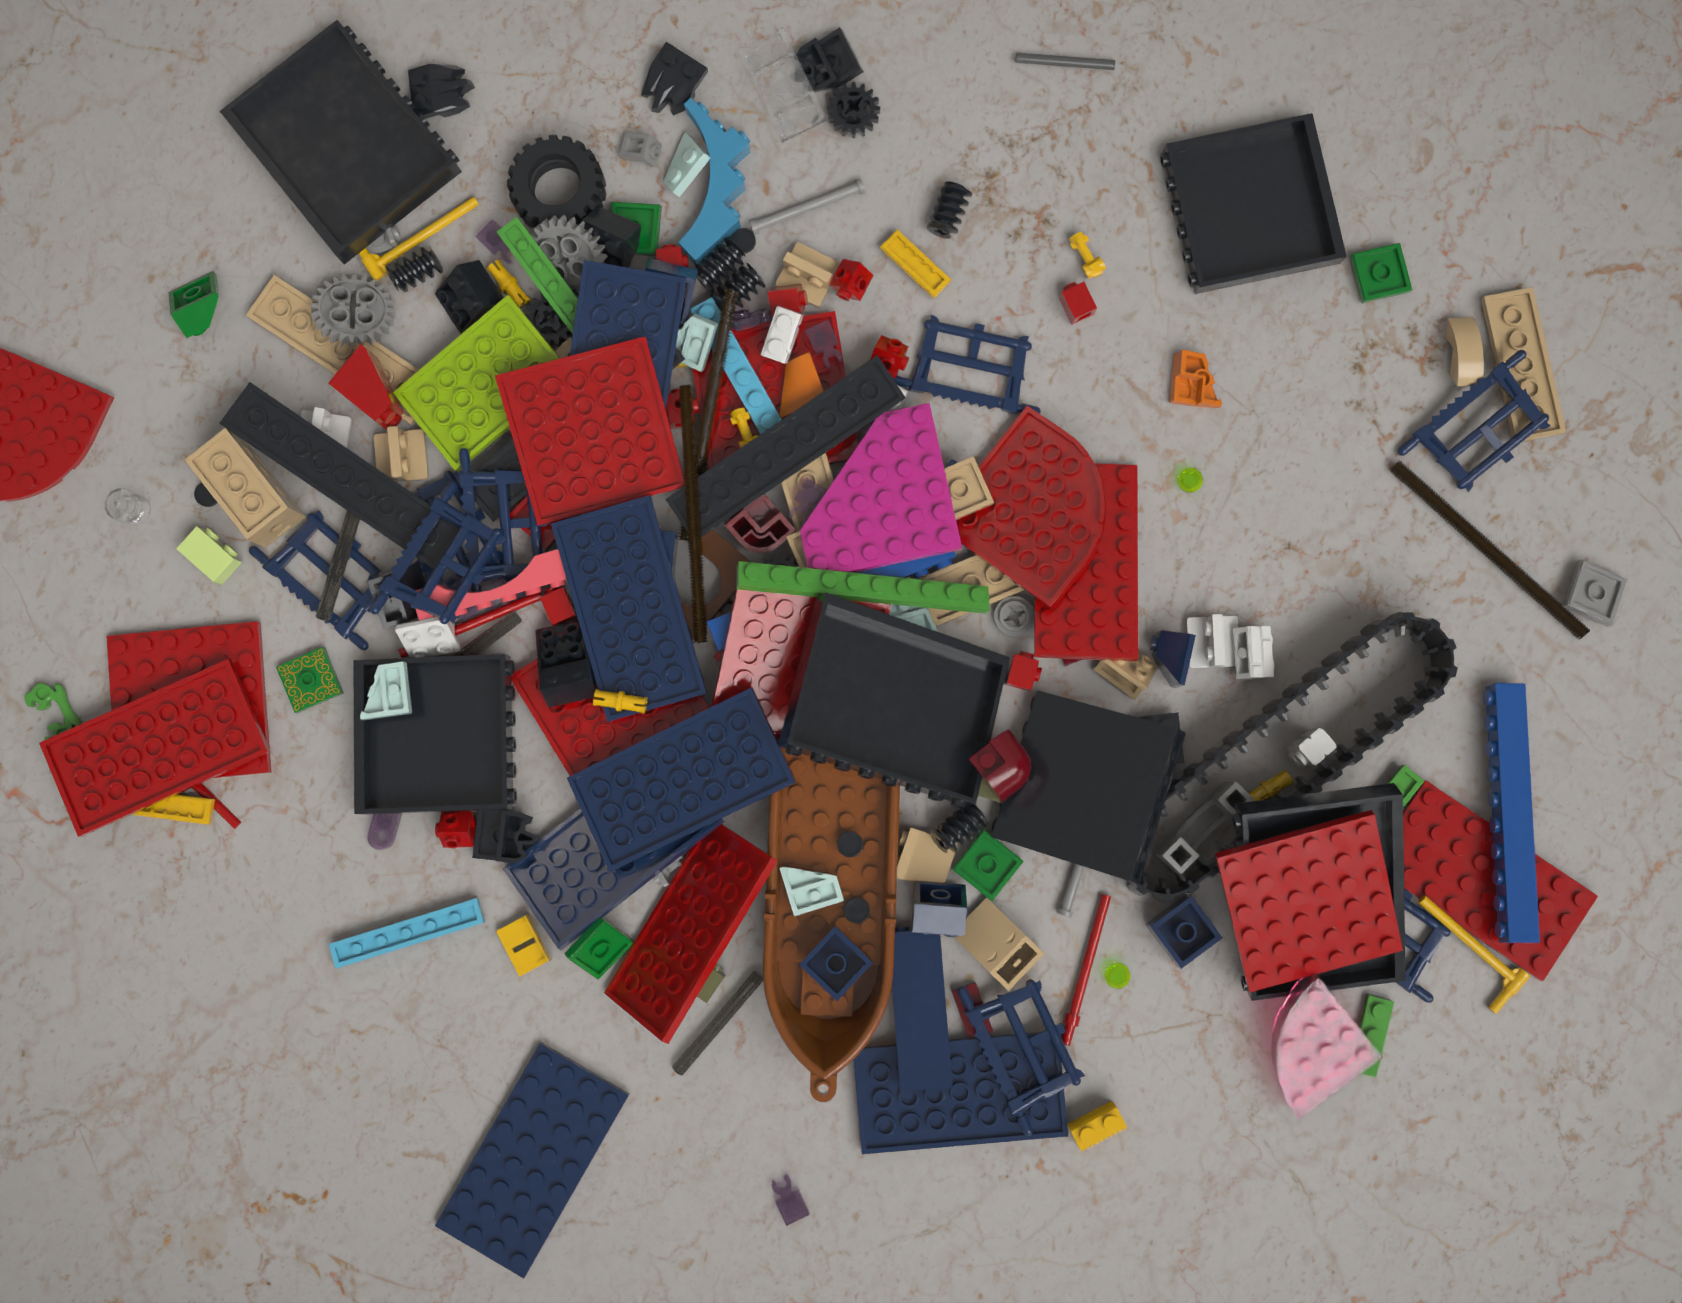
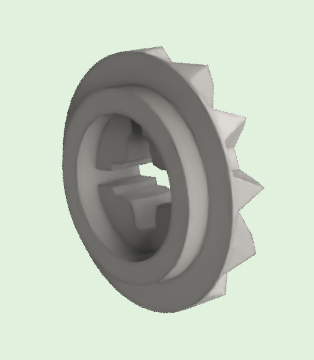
(1019, 605)

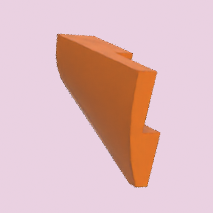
(1192, 381)
(800, 384)

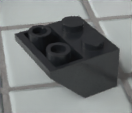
(616, 233)
(468, 294)
(396, 610)

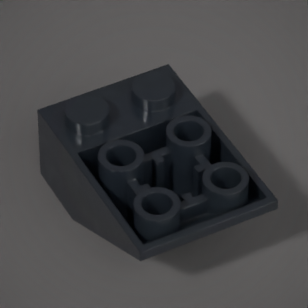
(564, 665)

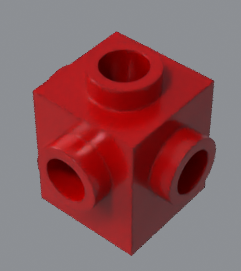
(851, 280)
(892, 354)
(673, 409)
(456, 829)

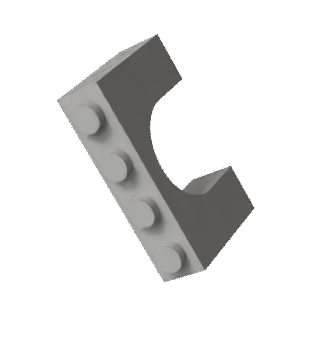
(1179, 848)

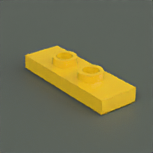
(915, 264)
(182, 808)

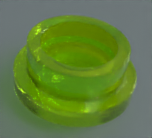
(1190, 480)
(1117, 975)

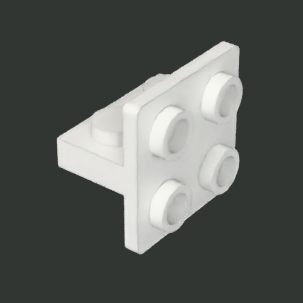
(333, 425)
(427, 637)
(1213, 641)

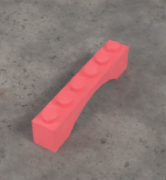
(542, 570)

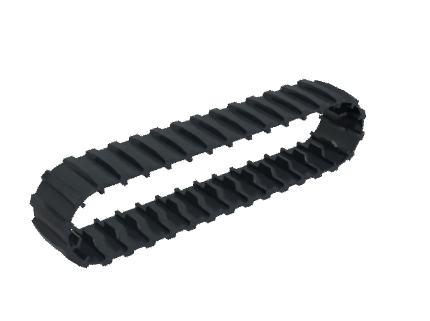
(1439, 674)

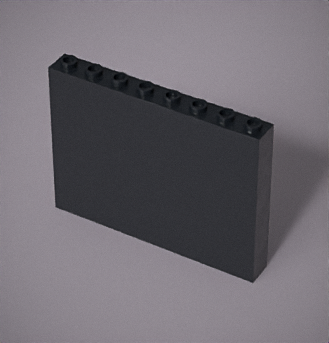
(342, 141)
(893, 701)
(1287, 814)

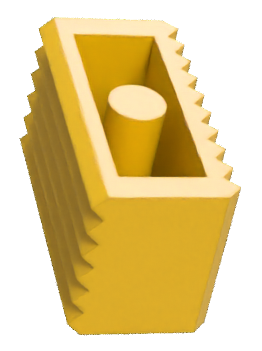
(1096, 1125)

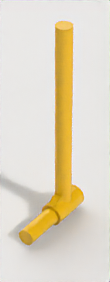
(376, 264)
(1513, 978)

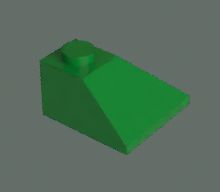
(194, 304)

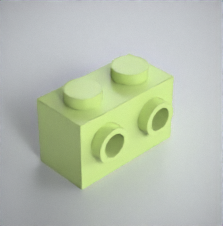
(209, 555)

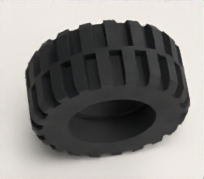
(550, 155)

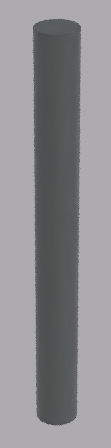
(1065, 61)

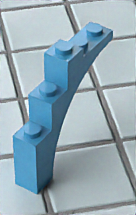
(725, 184)

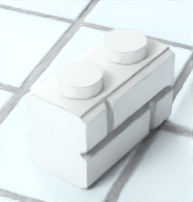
(782, 334)
(1253, 652)
(1310, 747)

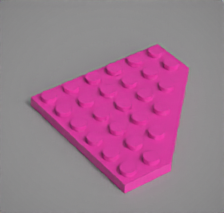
(886, 500)

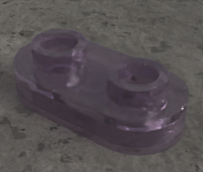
(385, 824)

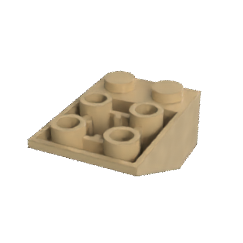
(998, 944)

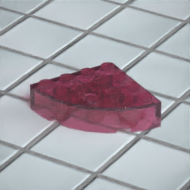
(1316, 1046)

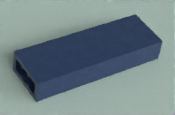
(920, 1012)

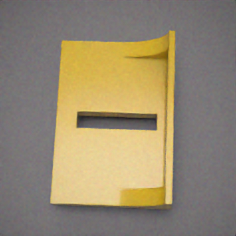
(530, 956)

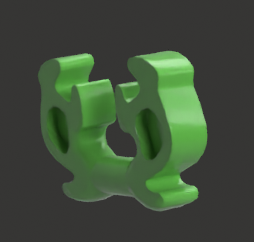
(44, 695)

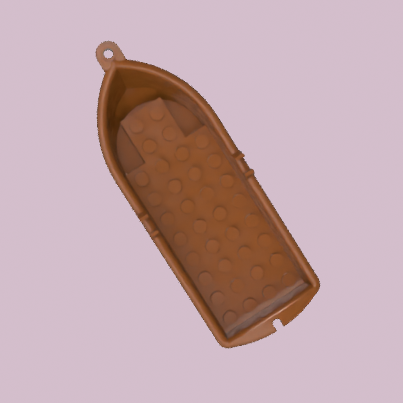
(804, 835)

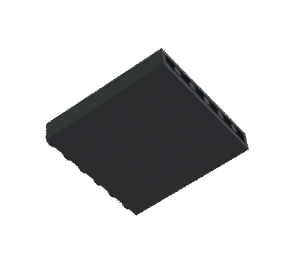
(1253, 203)
(451, 746)
(1091, 786)

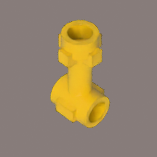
(1093, 267)
(740, 418)

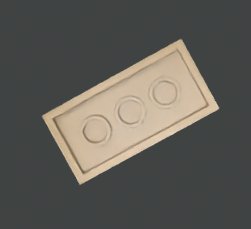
(245, 488)

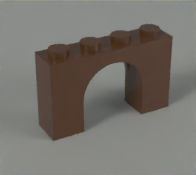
(725, 559)

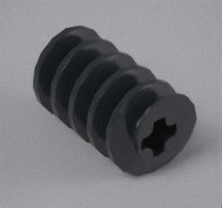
(947, 209)
(720, 263)
(414, 269)
(742, 283)
(958, 826)

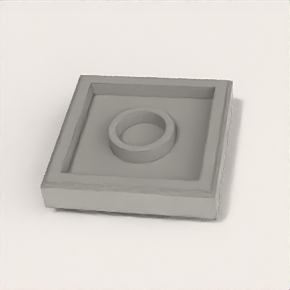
(1594, 593)

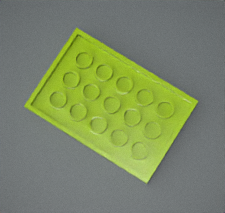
(457, 390)

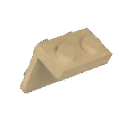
(922, 858)

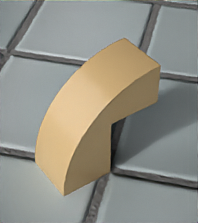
(1467, 353)

